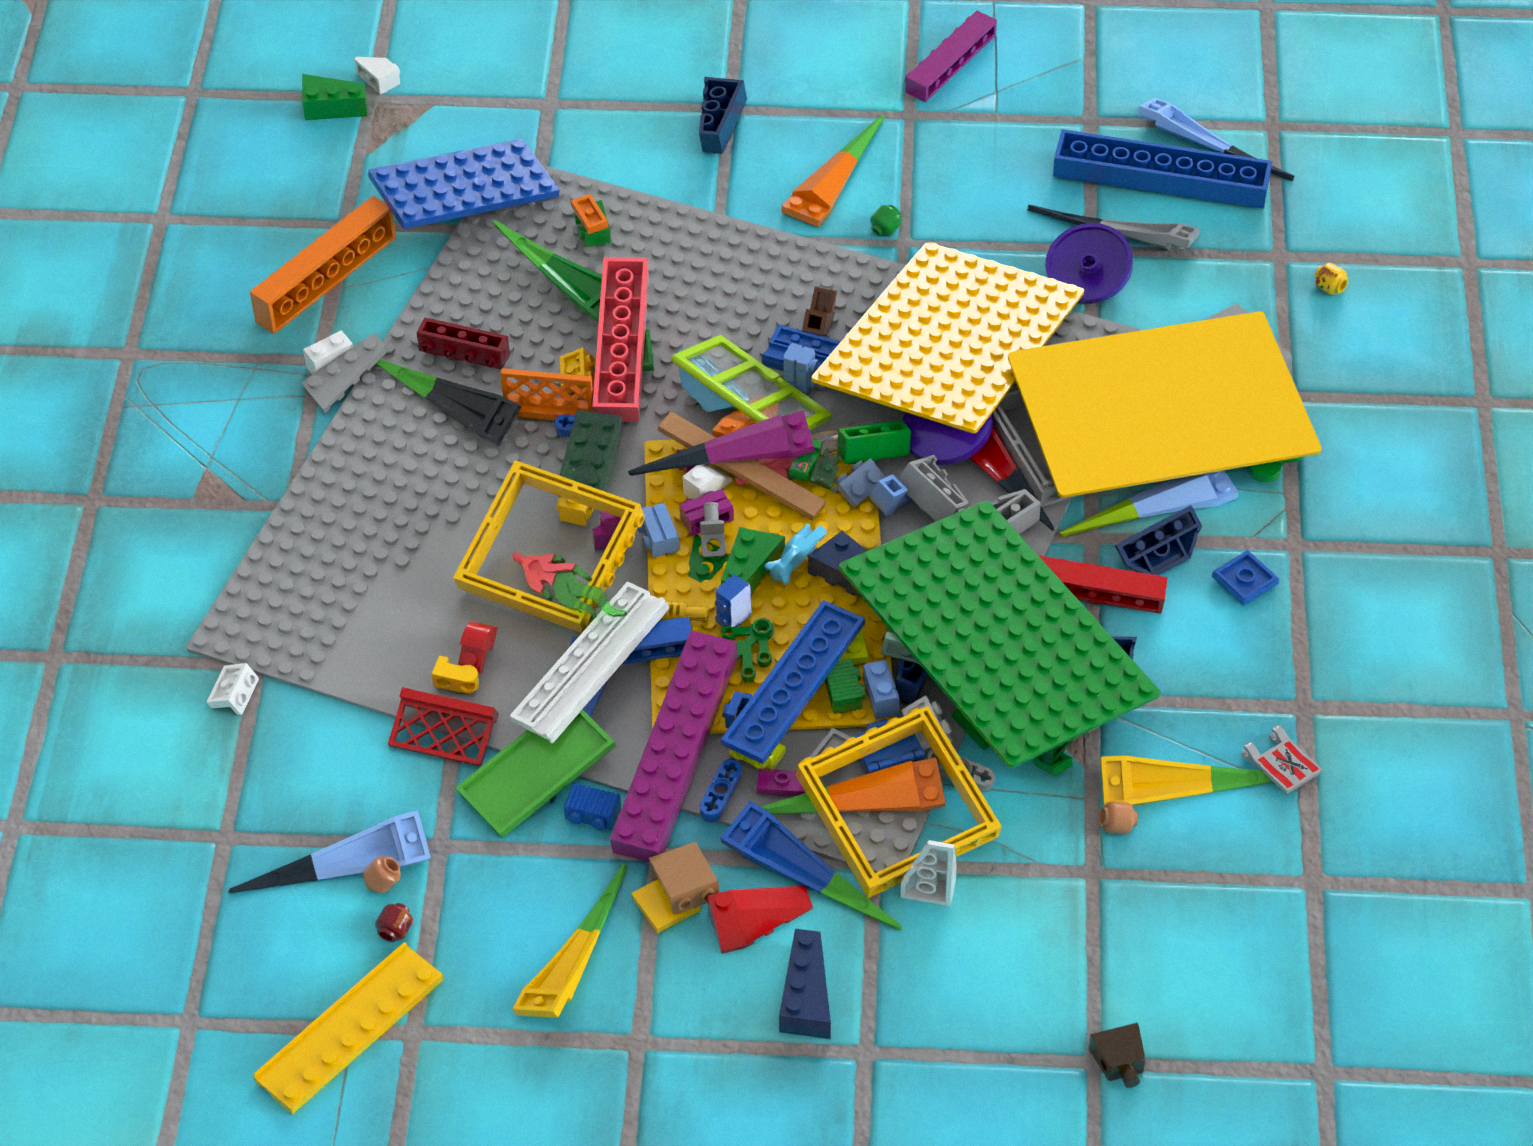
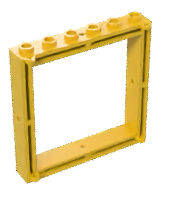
(603, 576)
(873, 740)

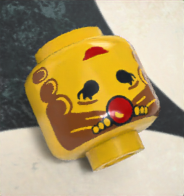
(1331, 279)

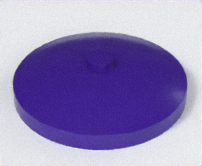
(1092, 259)
(943, 441)

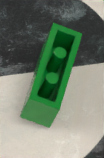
(873, 441)

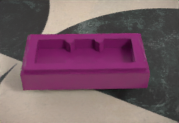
(778, 782)

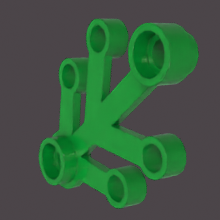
(744, 646)

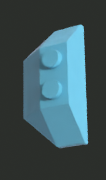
(703, 395)

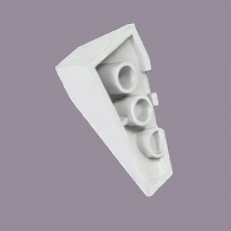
(931, 875)

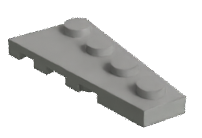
(337, 376)

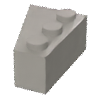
(931, 489)
(1018, 509)

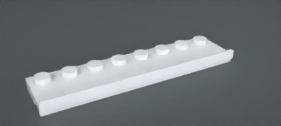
(589, 663)

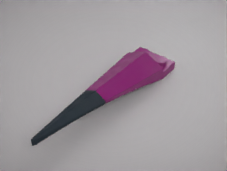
(767, 439)

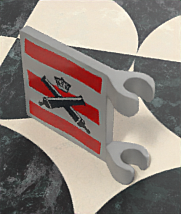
(1283, 763)

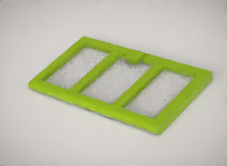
(746, 382)

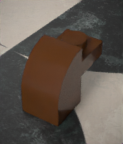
(821, 313)

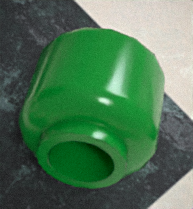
(886, 220)

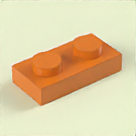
(589, 213)

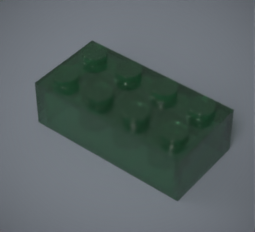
(592, 449)

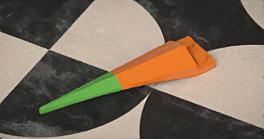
(818, 194)
(896, 788)

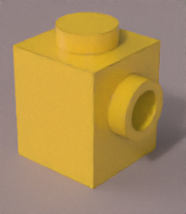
(573, 512)

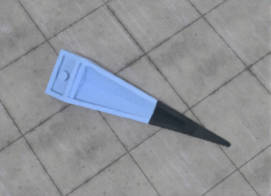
(1177, 123)
(396, 837)

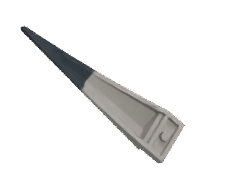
(1154, 234)

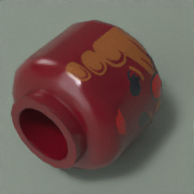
(394, 922)

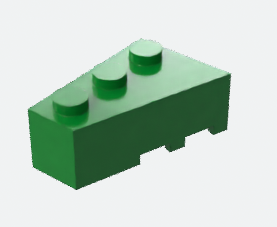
(332, 98)
(751, 553)

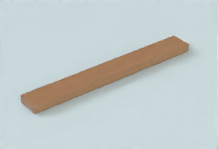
(747, 470)

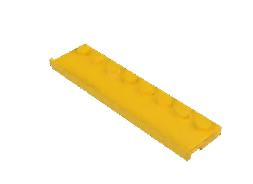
(347, 1028)

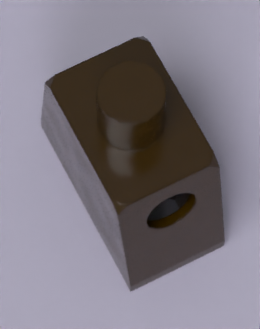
(1119, 1053)

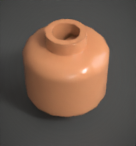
(1118, 817)
(381, 874)

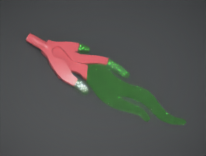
(560, 575)

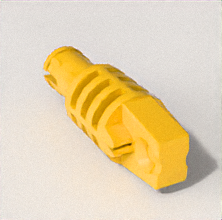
(684, 610)

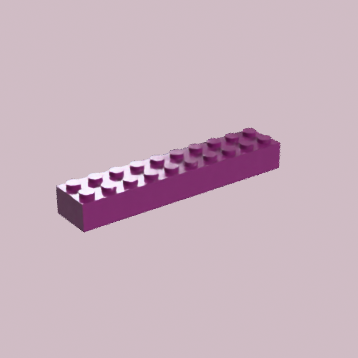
(674, 747)

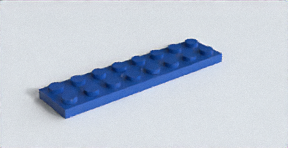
(792, 682)

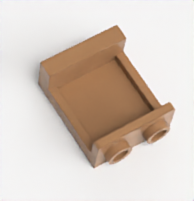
(684, 877)

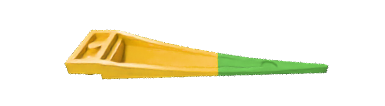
(1153, 780)
(559, 978)

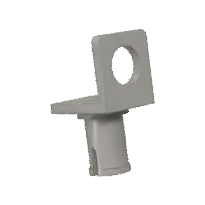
(712, 529)

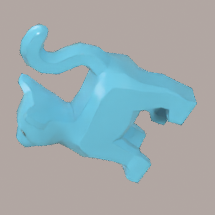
(795, 553)

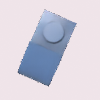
(889, 495)

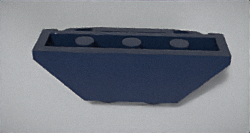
(1162, 543)

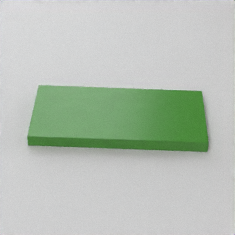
(533, 772)

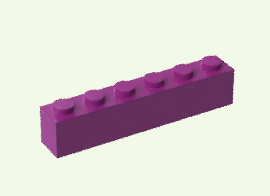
(950, 56)

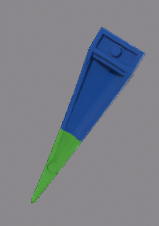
(771, 845)

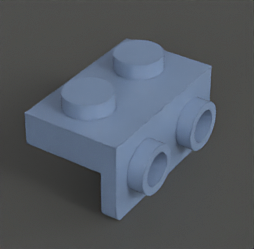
(859, 482)

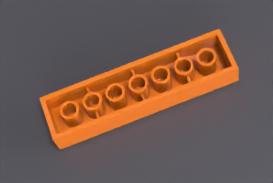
(322, 264)

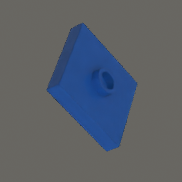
(1245, 577)

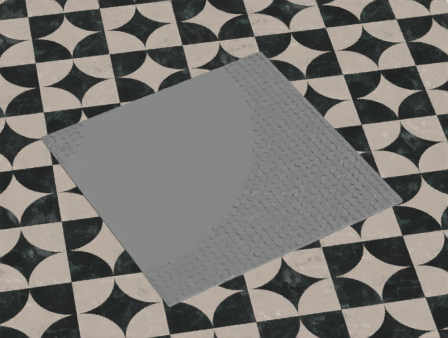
(362, 551)

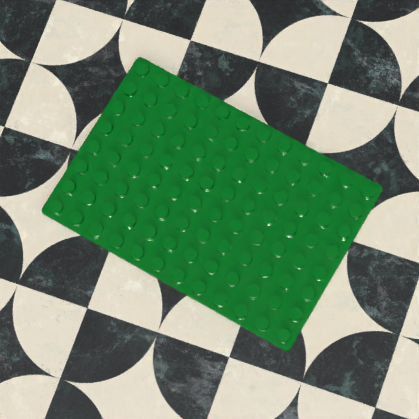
(999, 633)

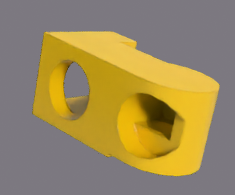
(454, 677)

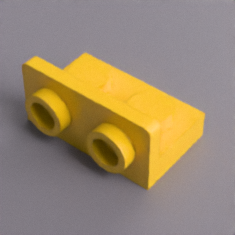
(578, 363)

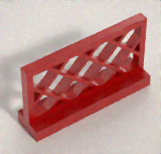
(446, 706)

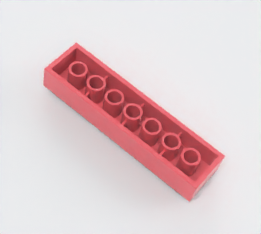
(621, 337)

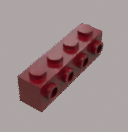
(463, 343)

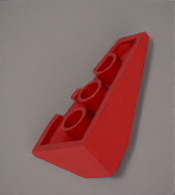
(747, 914)

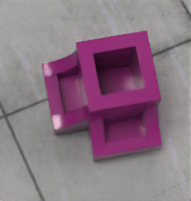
(605, 531)

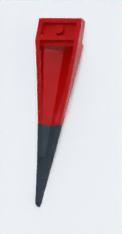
(999, 466)

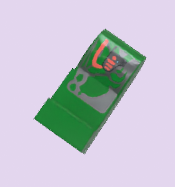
(803, 465)

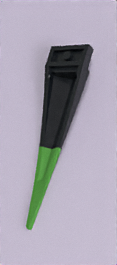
(478, 410)

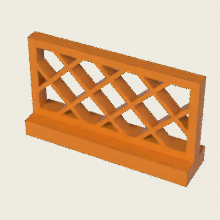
(545, 405)

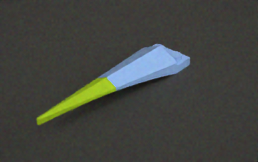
(1169, 496)

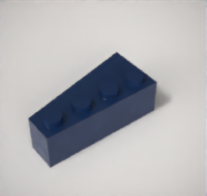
(827, 558)
(805, 994)

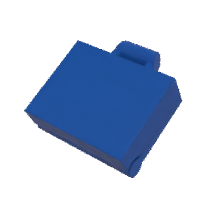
(894, 754)

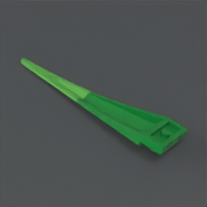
(574, 281)

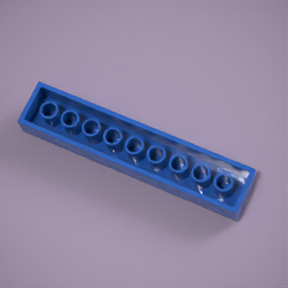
(1162, 168)

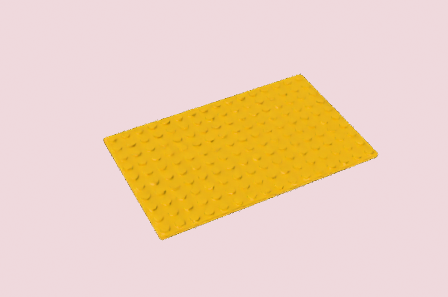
(783, 605)

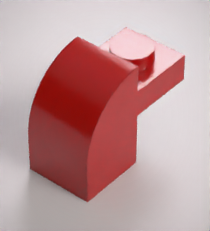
(475, 642)

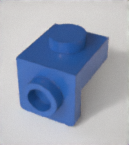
(735, 706)

